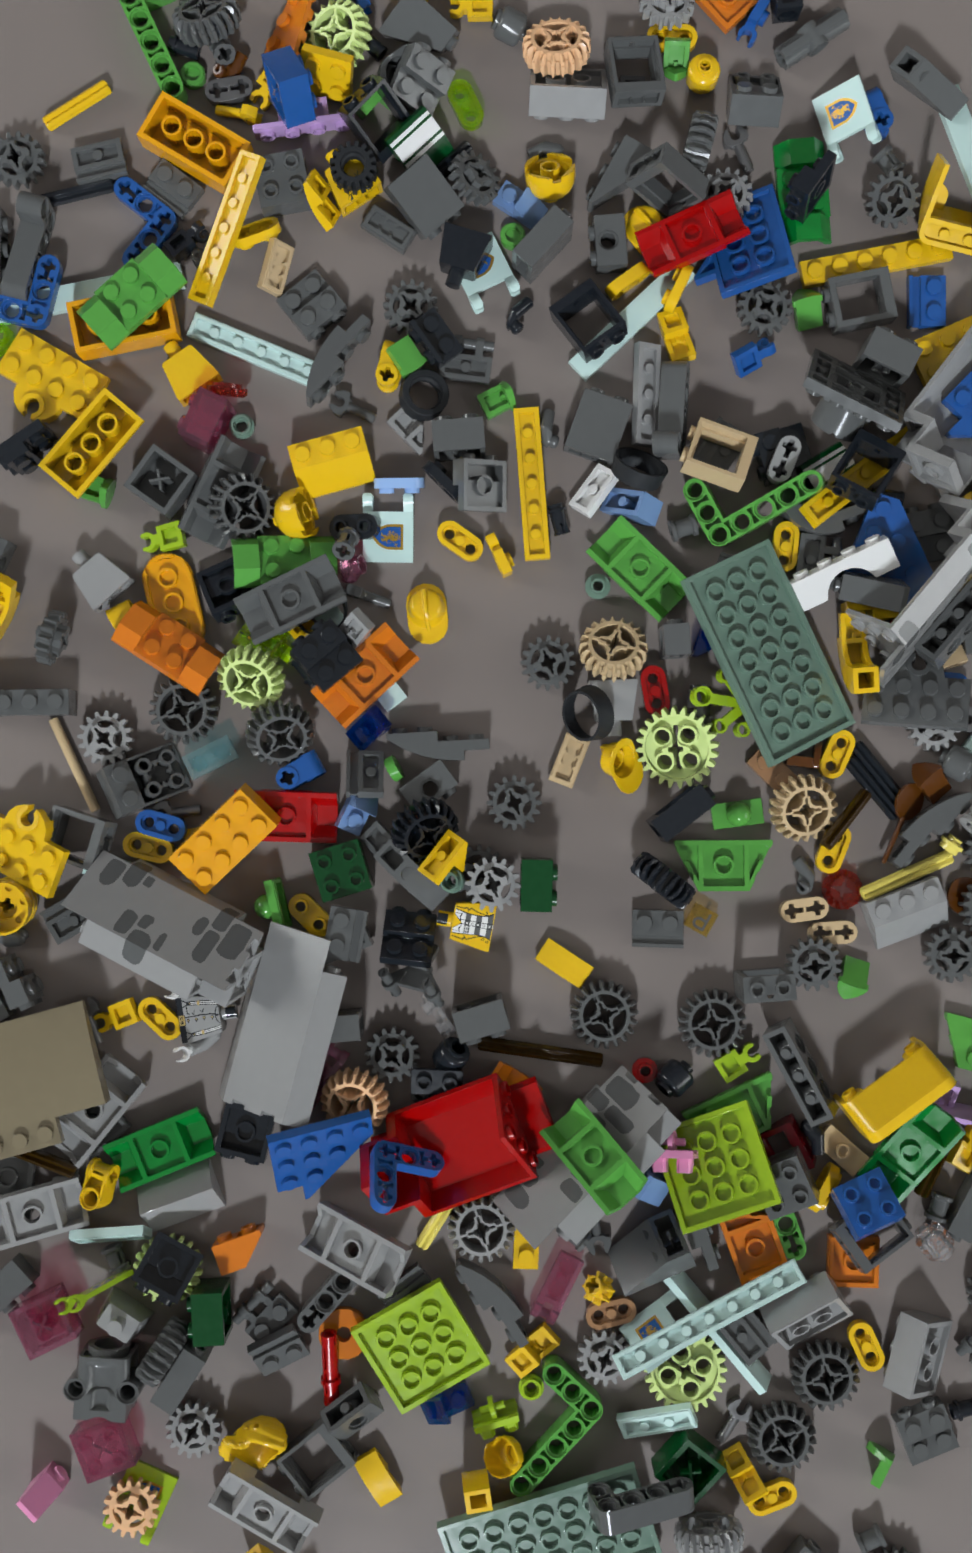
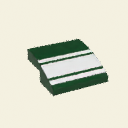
(419, 136)
(825, 464)

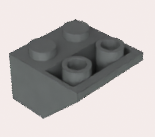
(754, 100)

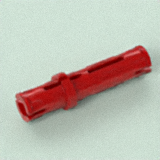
(331, 1377)

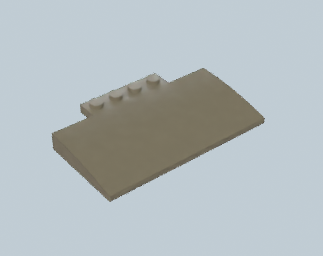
(45, 1073)

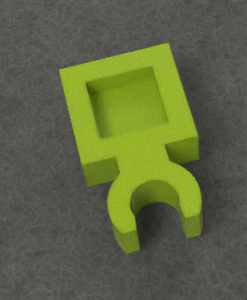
(168, 538)
(733, 1064)

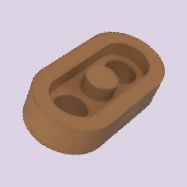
(611, 1314)

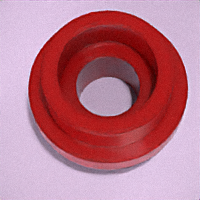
(641, 1062)

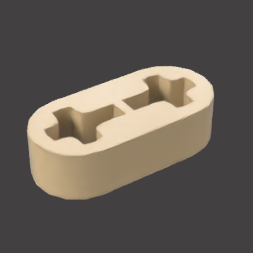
(802, 903)
(831, 926)

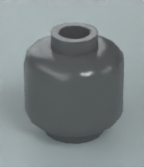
(509, 25)
(957, 763)

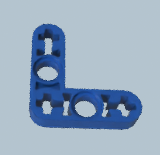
(152, 217)
(35, 304)
(395, 1163)

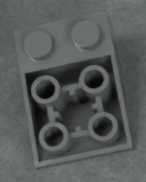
(143, 780)
(650, 1253)

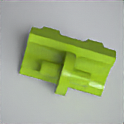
(494, 1416)

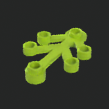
(708, 697)

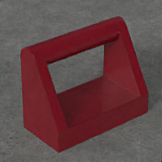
(795, 1136)

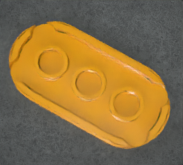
(173, 590)

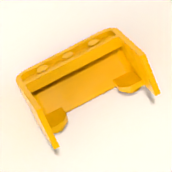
(938, 223)
(897, 1093)

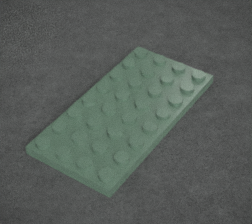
(768, 652)
(548, 1522)

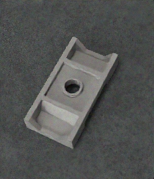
(85, 1133)
(57, 1206)
(379, 1257)
(241, 1497)

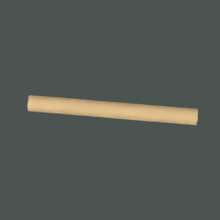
(74, 764)

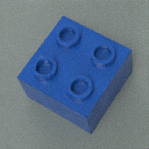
(289, 86)
(867, 1204)

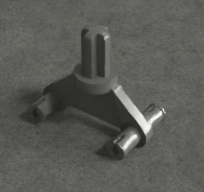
(413, 978)

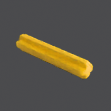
(76, 105)

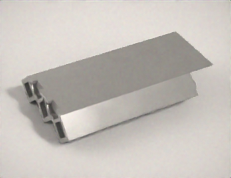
(284, 1028)

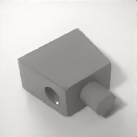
(99, 579)
(622, 696)
(123, 1316)

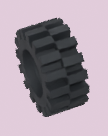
(348, 153)

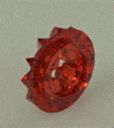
(227, 389)
(833, 896)

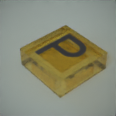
(700, 919)

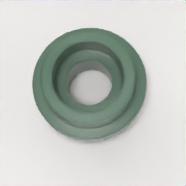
(236, 421)
(591, 592)
(450, 887)

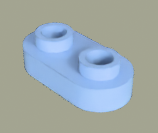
(410, 484)

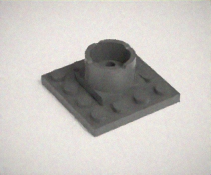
(851, 398)

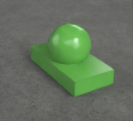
(737, 813)
(273, 903)

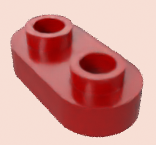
(655, 690)

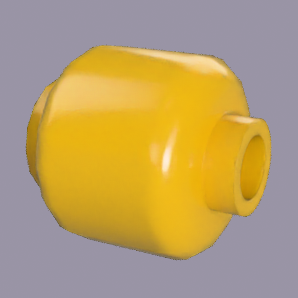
(702, 73)

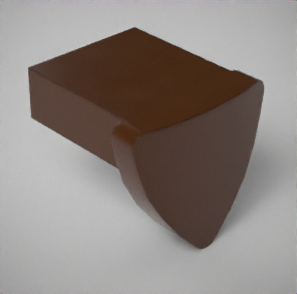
(807, 762)
(930, 780)

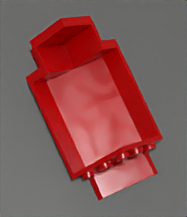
(482, 1133)

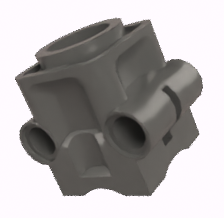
(105, 1380)

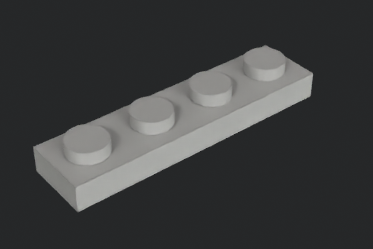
(645, 392)

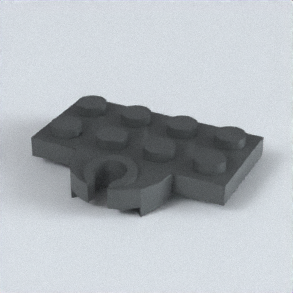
(919, 700)

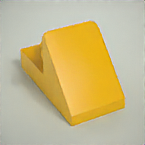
(446, 854)

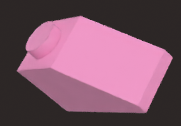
(43, 1491)

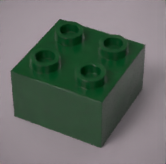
(341, 870)
(537, 884)
(210, 1312)
(691, 1457)

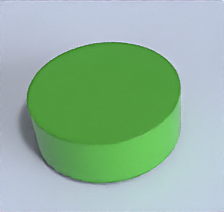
(193, 75)
(511, 235)
(394, 768)

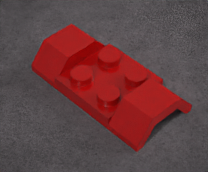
(691, 234)
(304, 815)

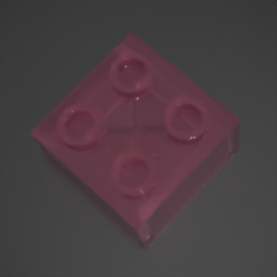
(205, 420)
(41, 1326)
(105, 1447)

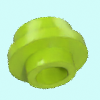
(531, 1394)

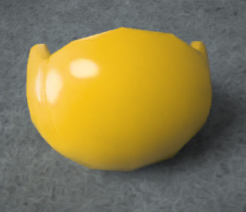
(503, 1456)

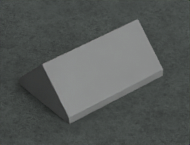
(180, 1196)

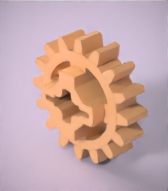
(121, 1505)

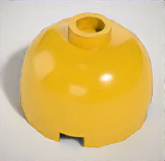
(550, 176)
(296, 513)

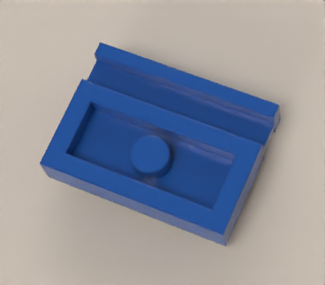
(926, 301)

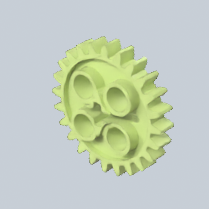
(700, 746)
(672, 1388)

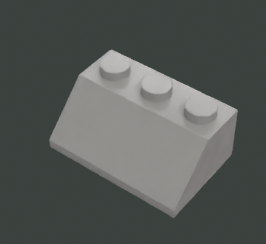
(569, 97)
(906, 911)
(805, 1311)
(917, 1354)

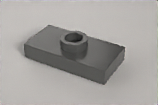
(388, 229)

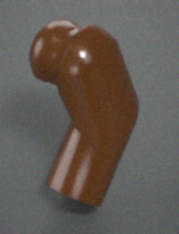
(232, 69)

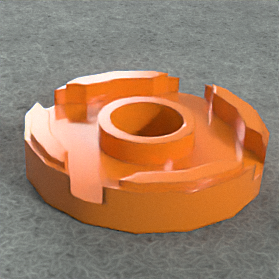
(344, 1317)

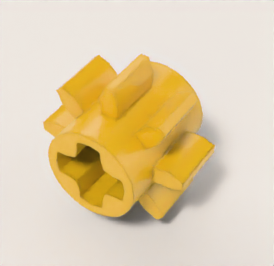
(598, 1288)

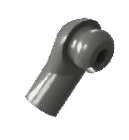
(544, 148)
(546, 427)

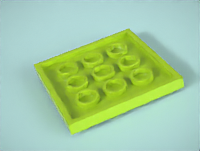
(730, 1171)
(420, 1345)

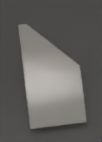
(408, 429)

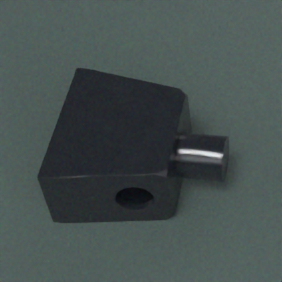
(463, 253)

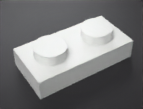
(594, 491)

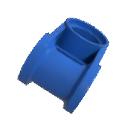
(880, 111)
(305, 769)

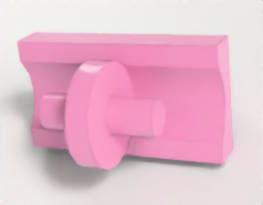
(685, 1158)

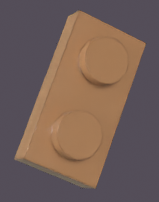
(770, 775)

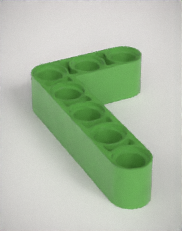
(148, 35)
(751, 510)
(559, 1429)

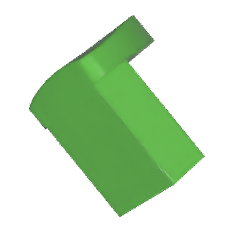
(676, 57)
(369, 105)
(807, 309)
(406, 356)
(497, 400)
(100, 491)
(853, 977)
(886, 1459)

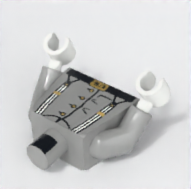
(200, 1023)

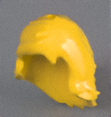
(255, 1442)

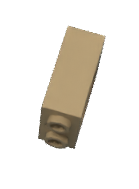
(723, 436)

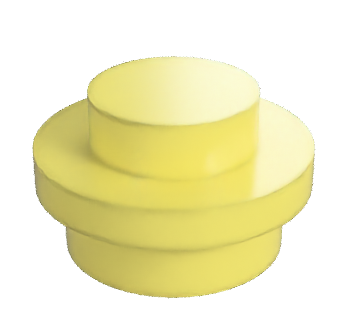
(951, 844)

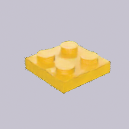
(330, 71)

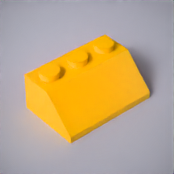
(332, 462)

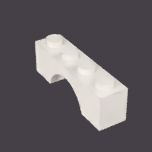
(813, 585)

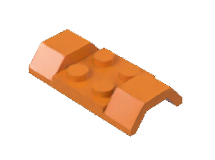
(167, 646)
(382, 666)

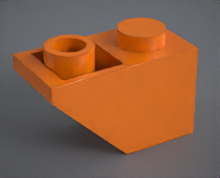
(235, 1249)

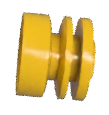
(24, 908)

